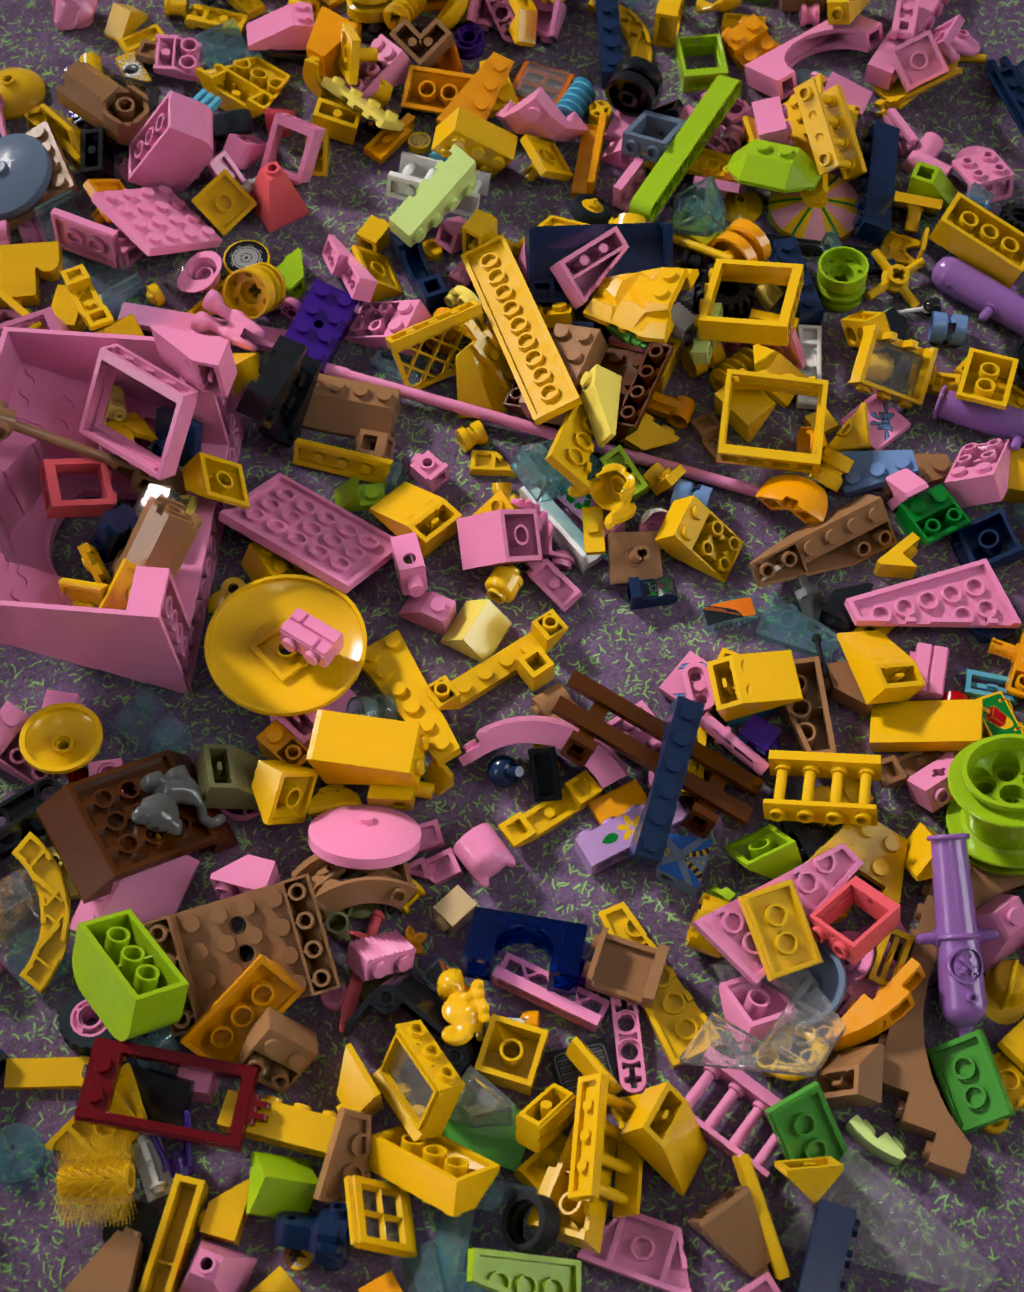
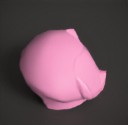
(73, 13)

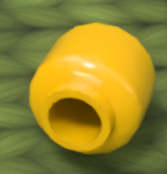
(503, 584)

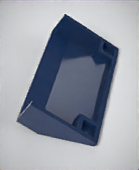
(546, 245)

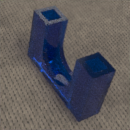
(496, 929)

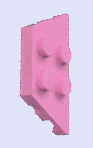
(643, 1252)

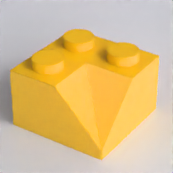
(511, 1054)

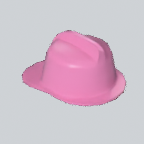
(200, 273)

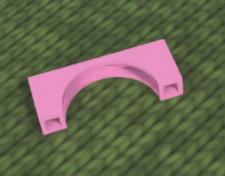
(773, 70)

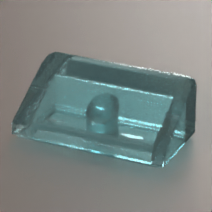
(424, 1270)

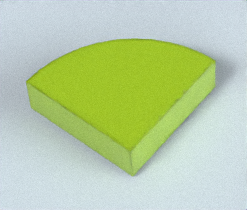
(725, 893)

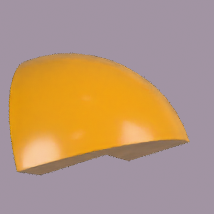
(797, 494)

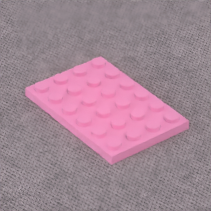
(311, 532)

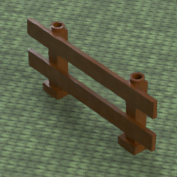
(710, 793)

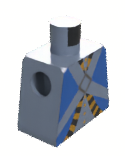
(684, 862)

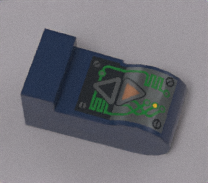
(651, 592)

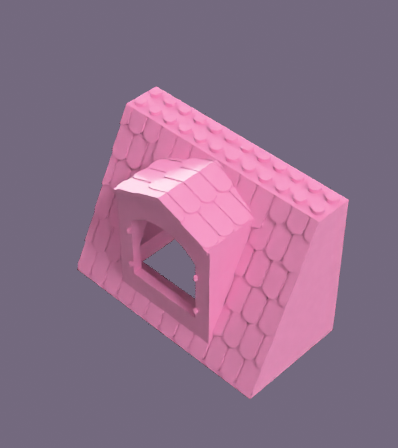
(160, 632)

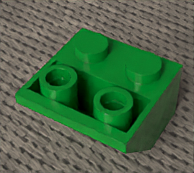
(931, 515)

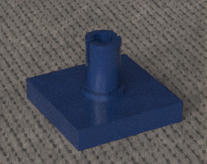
(193, 440)

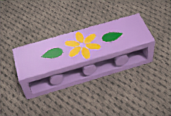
(612, 839)

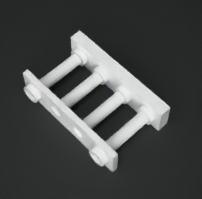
(415, 168)

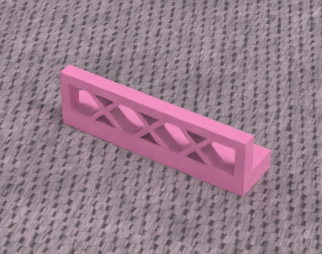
(549, 1000)

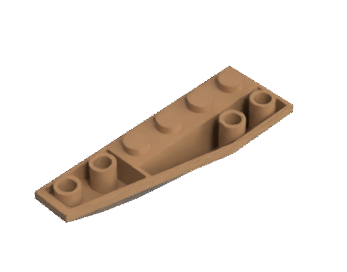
(841, 541)

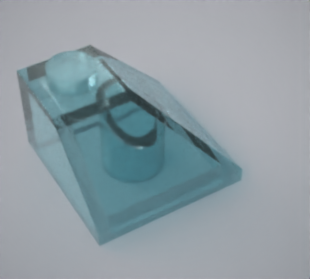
(699, 209)

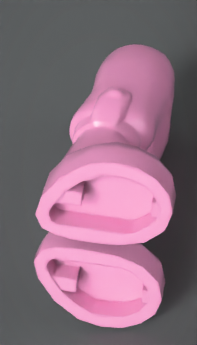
(237, 322)

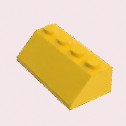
(432, 1169)

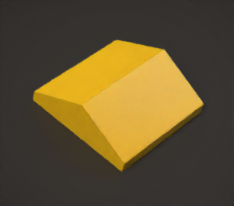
(589, 1064)

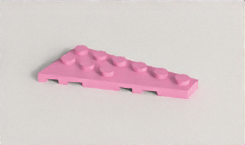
(950, 598)
(814, 883)

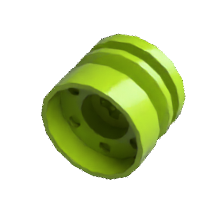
(841, 278)

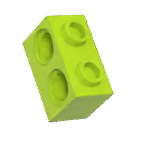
(619, 456)

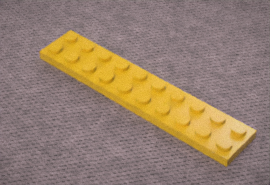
(521, 330)

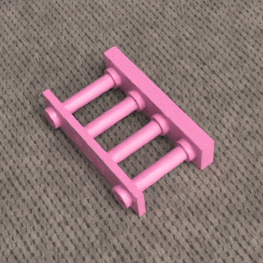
(739, 1085)

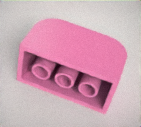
(172, 144)

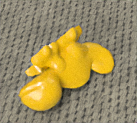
(462, 1009)

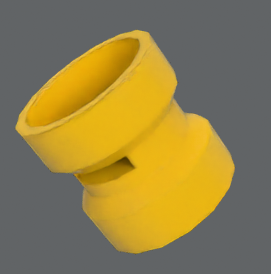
(471, 436)

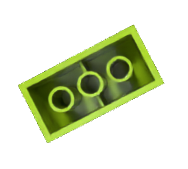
(127, 976)

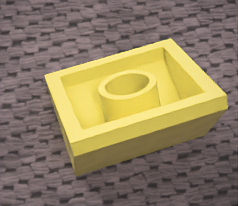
(477, 629)

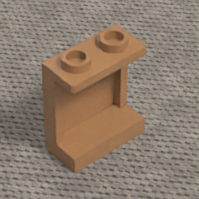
(625, 968)

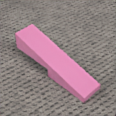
(353, 274)

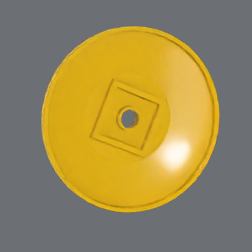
(246, 644)

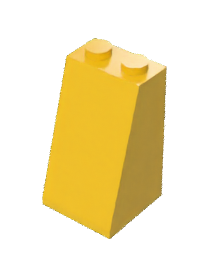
(366, 749)

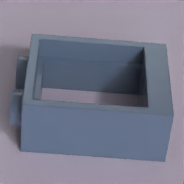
(651, 135)

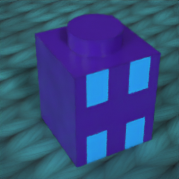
(760, 736)

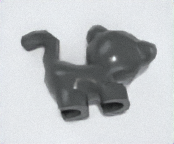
(160, 810)

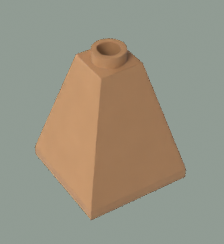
(734, 1230)
(114, 1266)

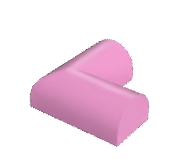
(927, 152)

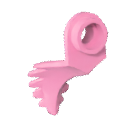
(561, 558)

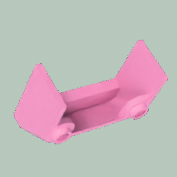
(549, 17)

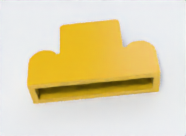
(24, 266)

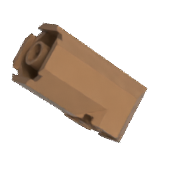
(104, 102)
(160, 536)

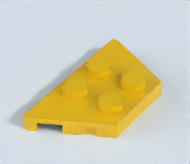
(125, 1102)

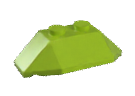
(773, 167)

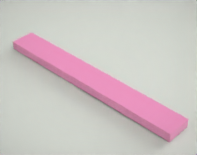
(182, 321)

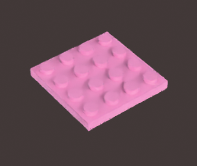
(156, 220)

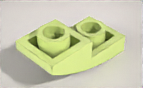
(885, 1147)

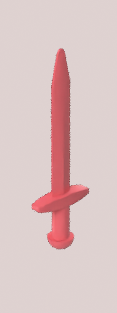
(355, 984)

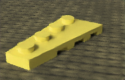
(369, 108)

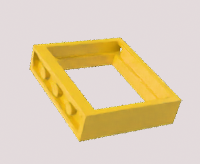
(750, 330)
(773, 458)

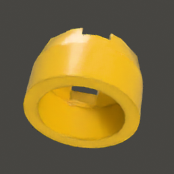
(505, 486)

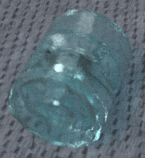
(375, 706)
(161, 1039)

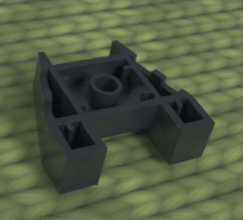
(281, 392)

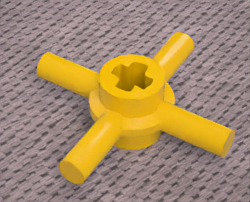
(895, 278)

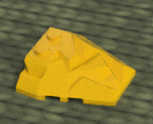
(640, 301)

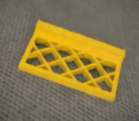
(428, 330)

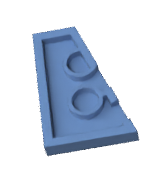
(873, 467)

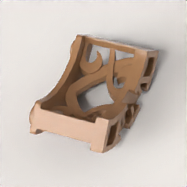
(382, 886)

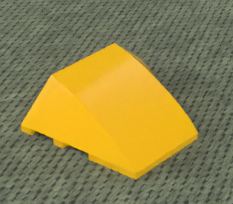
(245, 84)

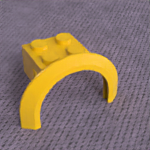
(334, 112)

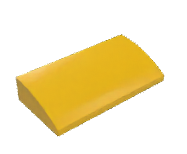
(925, 725)

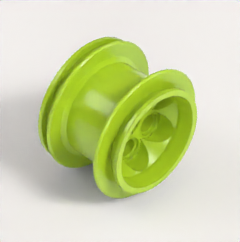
(990, 802)

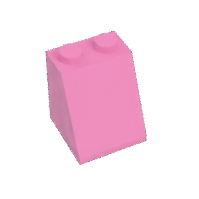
(499, 538)

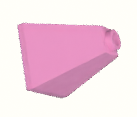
(217, 1269)

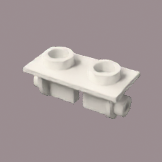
(153, 1179)

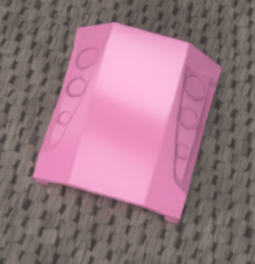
(177, 57)

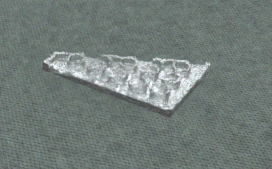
(895, 1231)

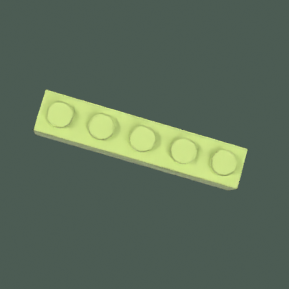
(703, 349)

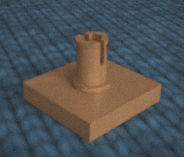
(633, 556)

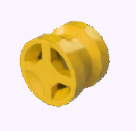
(595, 109)

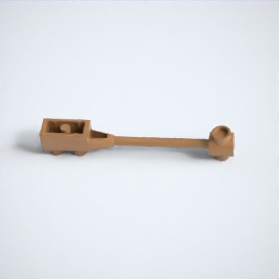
(137, 478)

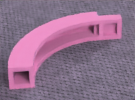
(543, 730)

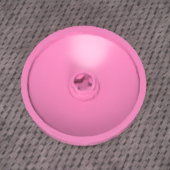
(364, 837)

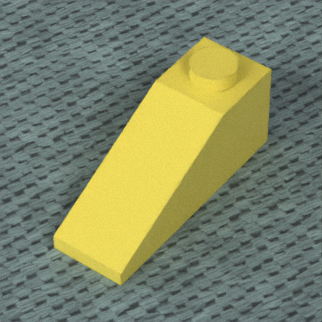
(601, 402)

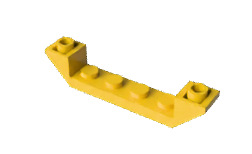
(524, 24)
(496, 669)

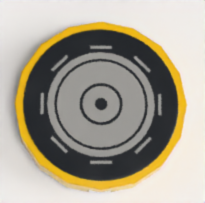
(243, 254)

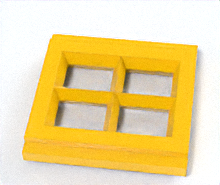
(380, 1217)

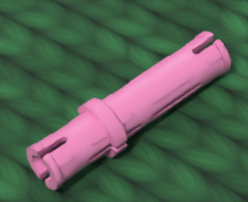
(734, 744)

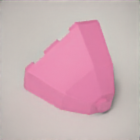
(541, 118)

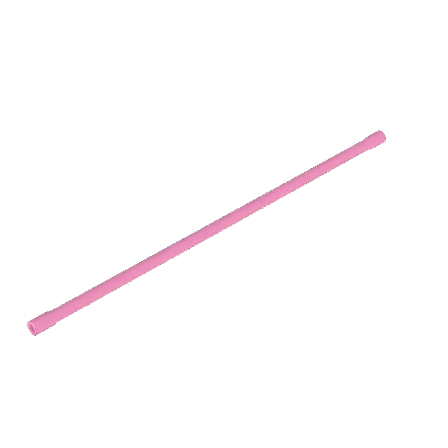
(541, 430)

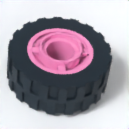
(73, 1026)

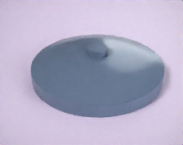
(23, 173)

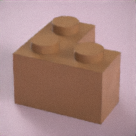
(423, 47)

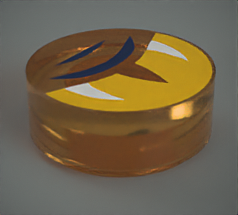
(297, 1259)

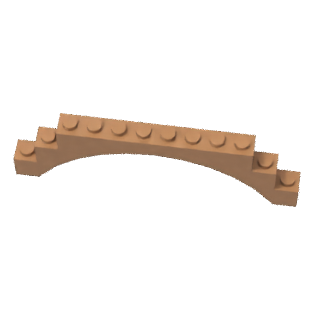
(905, 1057)

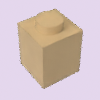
(454, 910)

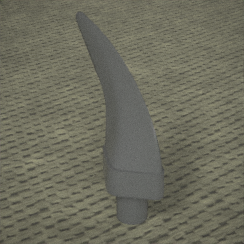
(809, 598)

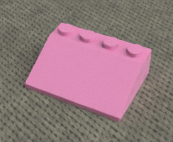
(147, 893)

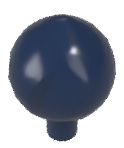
(504, 771)

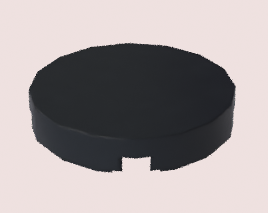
(145, 1221)

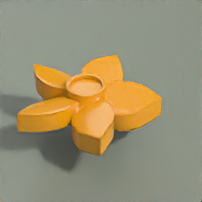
(415, 939)

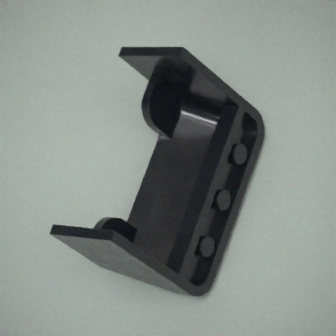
(420, 1003)

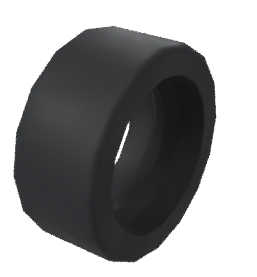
(547, 1228)

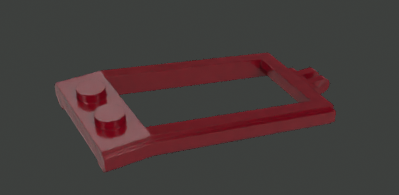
(102, 1078)

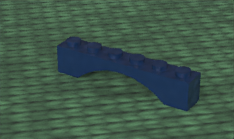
(608, 38)
(661, 804)

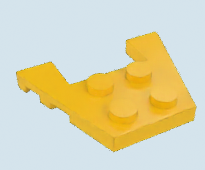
(881, 852)

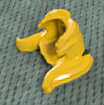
(612, 492)

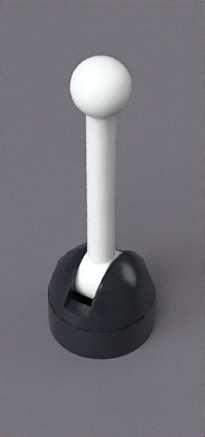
(927, 308)

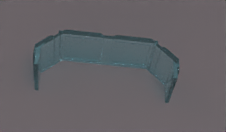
(108, 282)

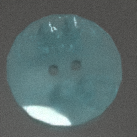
(29, 1149)

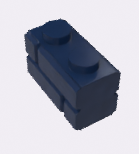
(113, 531)

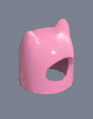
(483, 853)

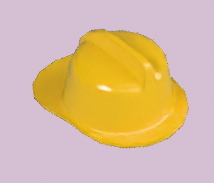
(1005, 992)

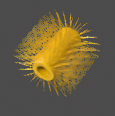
(94, 1180)

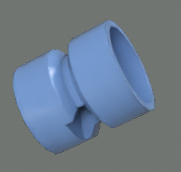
(939, 327)
(686, 488)

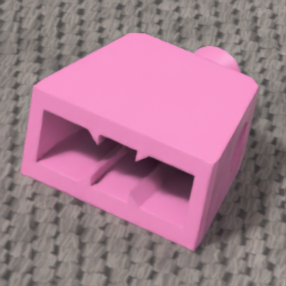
(412, 576)

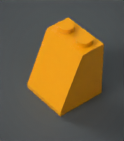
(326, 40)

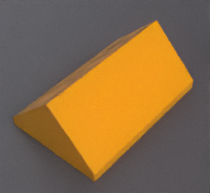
(431, 88)

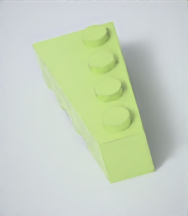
(435, 197)

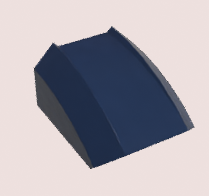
(988, 538)

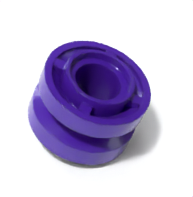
(469, 41)

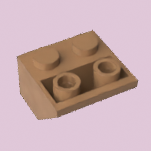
(278, 1049)
(853, 1077)

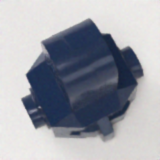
(322, 1235)

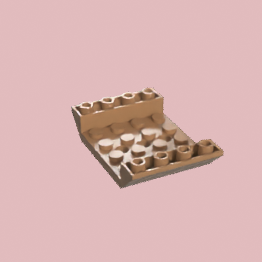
(280, 924)

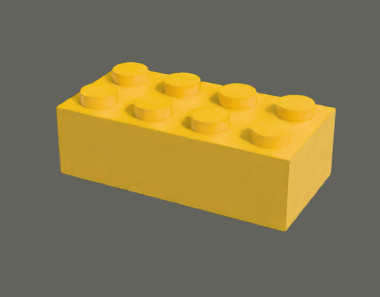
(981, 240)

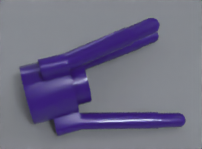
(181, 1161)

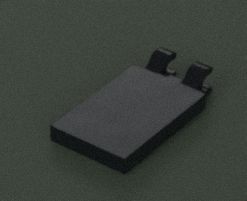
(162, 1094)

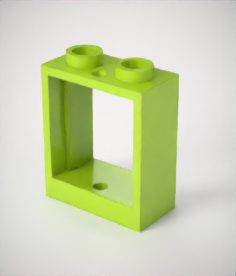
(702, 78)

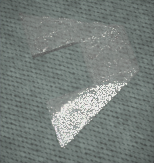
(794, 1044)

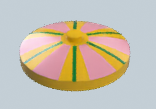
(831, 213)

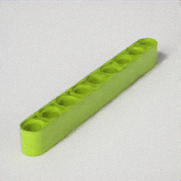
(685, 147)

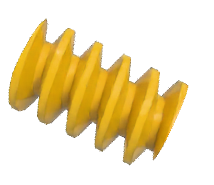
(401, 9)
(742, 359)

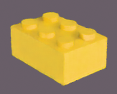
(480, 139)

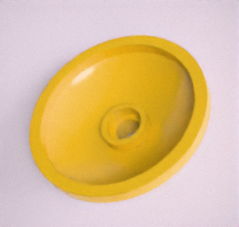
(454, 12)
(21, 91)
(61, 727)

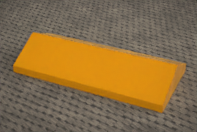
(228, 1021)

